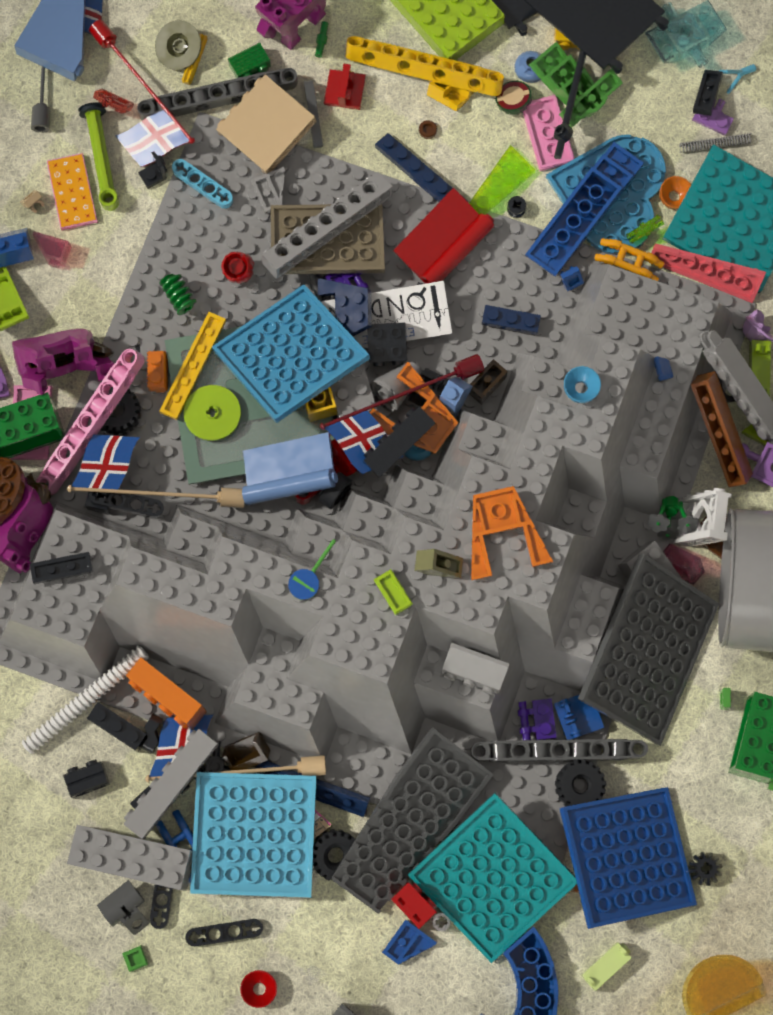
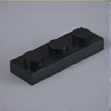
(707, 92)
(61, 568)

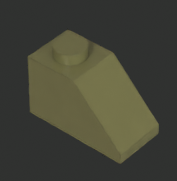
(438, 563)

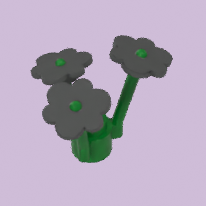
(671, 506)

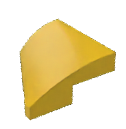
(448, 95)

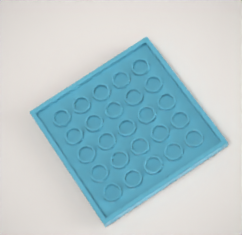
(253, 835)

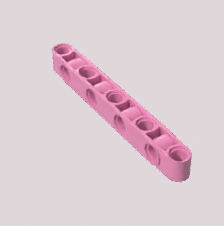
(98, 409)

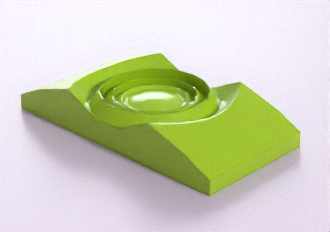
(11, 306)

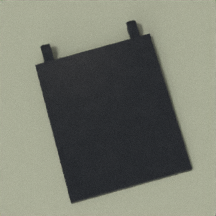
(601, 26)

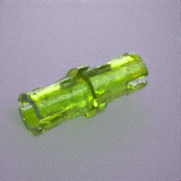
(644, 229)

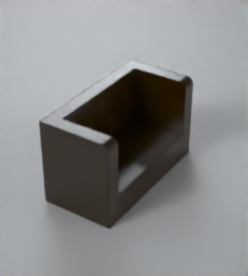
(246, 752)

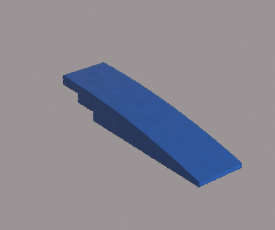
(584, 209)

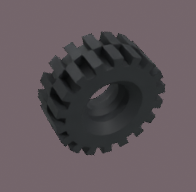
(127, 418)
(583, 769)
(323, 845)

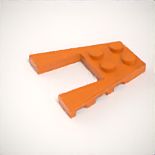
(443, 419)
(496, 513)

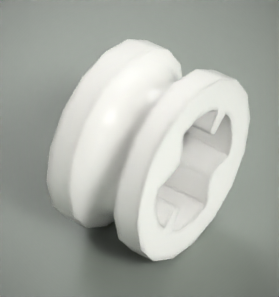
(445, 927)

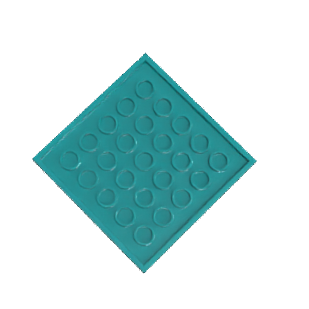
(727, 214)
(493, 877)

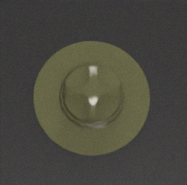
(178, 45)

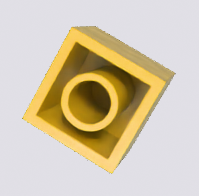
(321, 406)

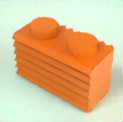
(157, 371)

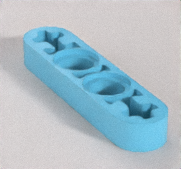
(202, 183)

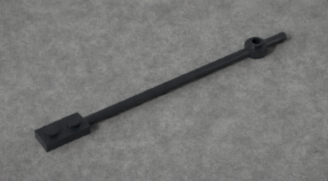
(564, 131)

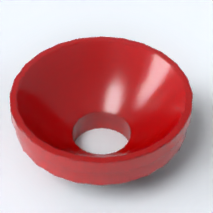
(247, 986)

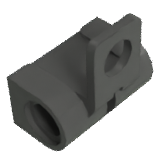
(122, 907)

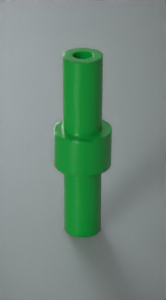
(321, 39)

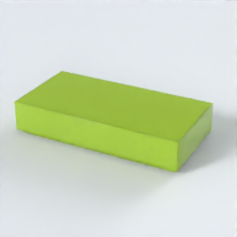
(393, 592)

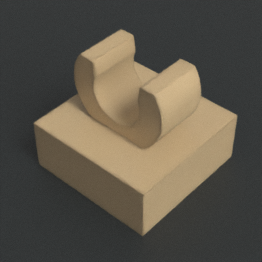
(31, 199)

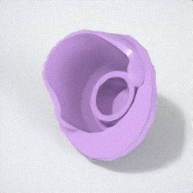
(754, 327)

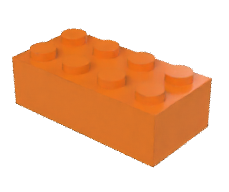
(166, 693)

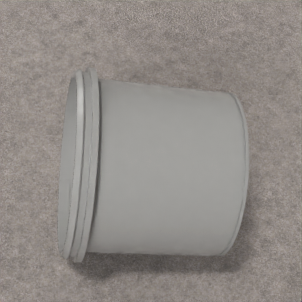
(747, 581)

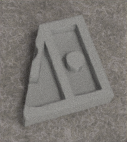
(270, 188)

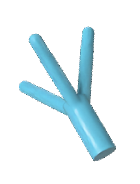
(741, 72)

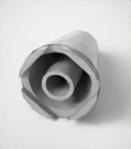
(389, 385)

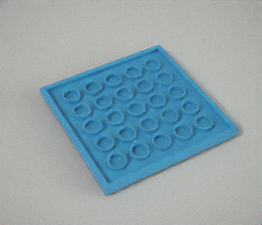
(290, 353)

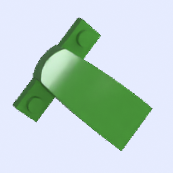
(557, 74)

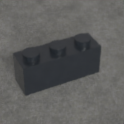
(117, 727)

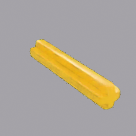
(191, 70)

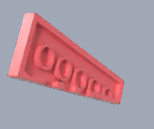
(719, 274)

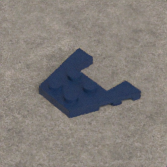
(351, 304)

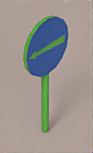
(305, 583)

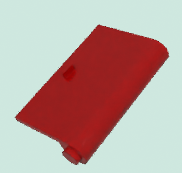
(443, 238)

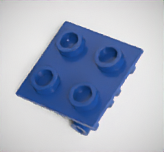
(577, 717)

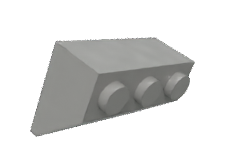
(474, 669)

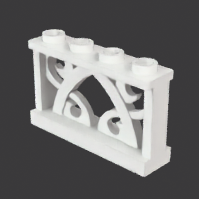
(713, 528)

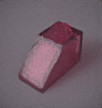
(53, 249)
(686, 564)

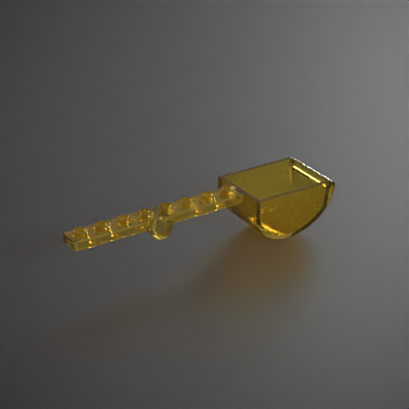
(721, 986)

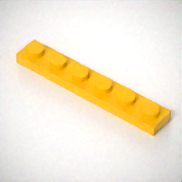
(192, 366)

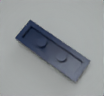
(511, 319)

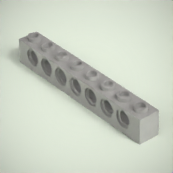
(279, 265)

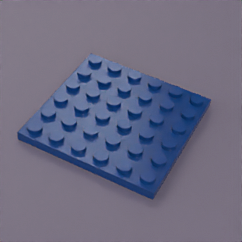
(627, 857)

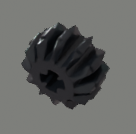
(700, 863)

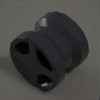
(516, 211)

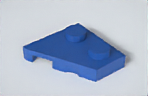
(407, 943)

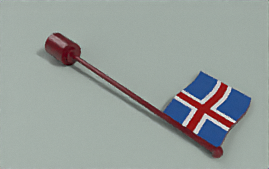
(361, 431)

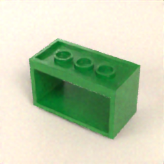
(29, 426)
(754, 742)

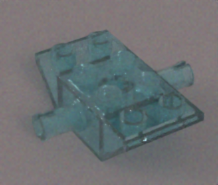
(686, 33)

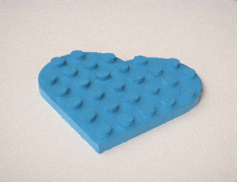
(632, 205)

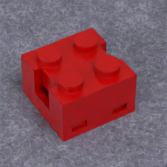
(414, 905)

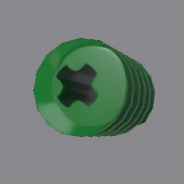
(177, 293)

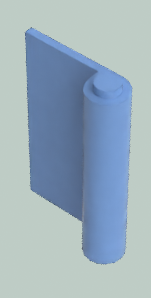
(288, 469)

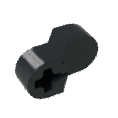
(152, 734)

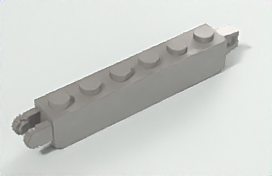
(740, 382)

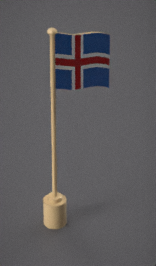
(107, 464)
(174, 736)

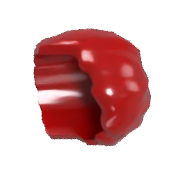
(238, 267)

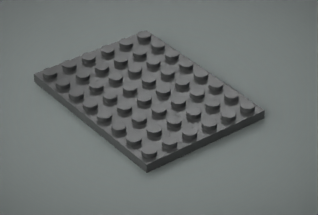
(649, 650)

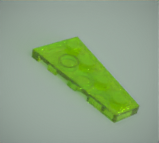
(504, 178)

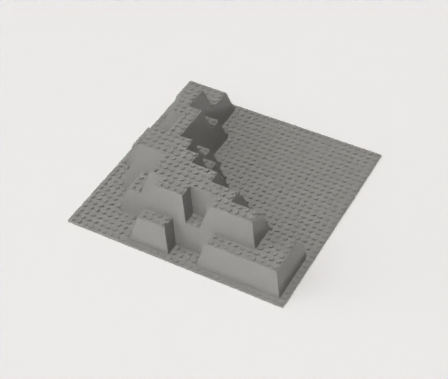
(340, 669)

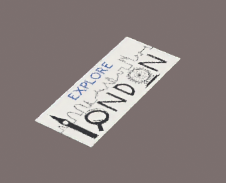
(419, 306)

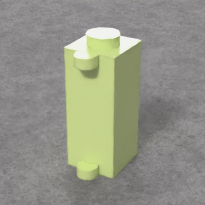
(607, 965)

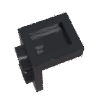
(155, 173)

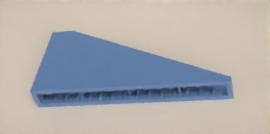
(56, 37)

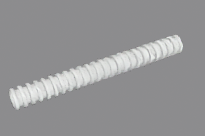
(83, 701)

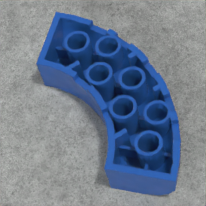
(533, 975)

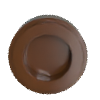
(427, 129)

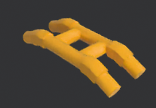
(619, 261)

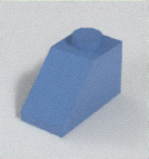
(455, 394)

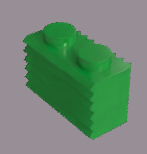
(249, 61)

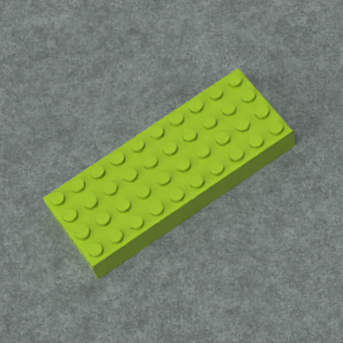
(452, 25)

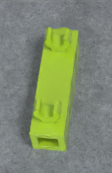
(761, 362)

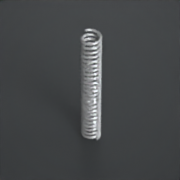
(716, 139)

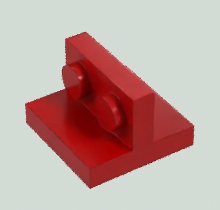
(345, 88)

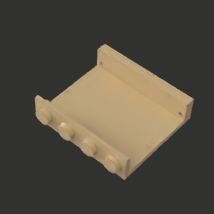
(266, 124)

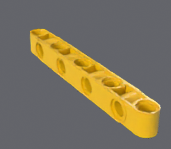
(424, 66)

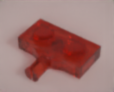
(109, 99)

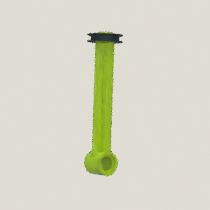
(92, 113)

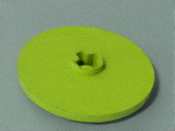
(222, 423)

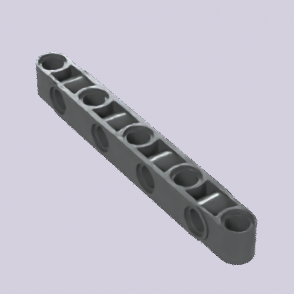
(203, 97)
(573, 750)

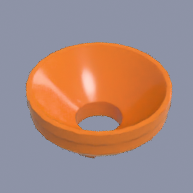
(675, 184)

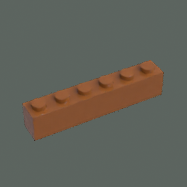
(721, 429)

